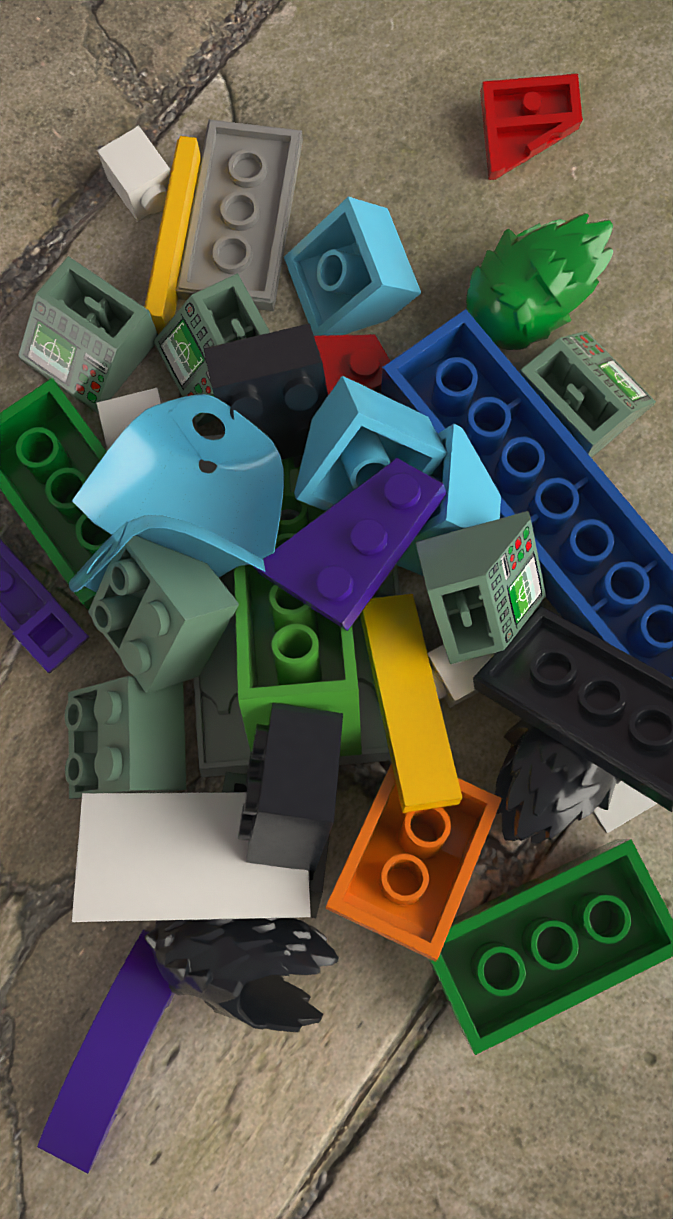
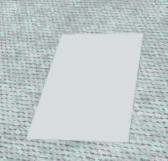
(175, 862)

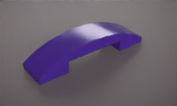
(35, 614)
(107, 1060)

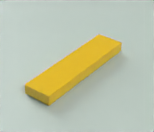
(161, 292)
(409, 705)

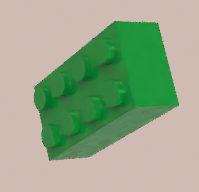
(43, 464)
(553, 944)

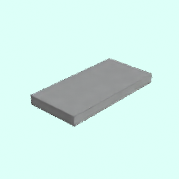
(241, 209)

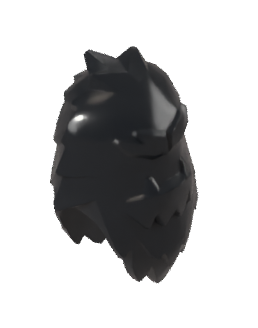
(546, 786)
(241, 964)

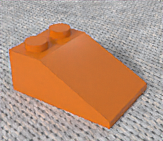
(413, 866)

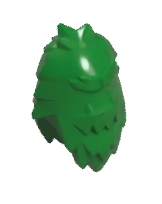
(537, 279)

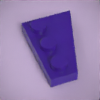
(355, 543)

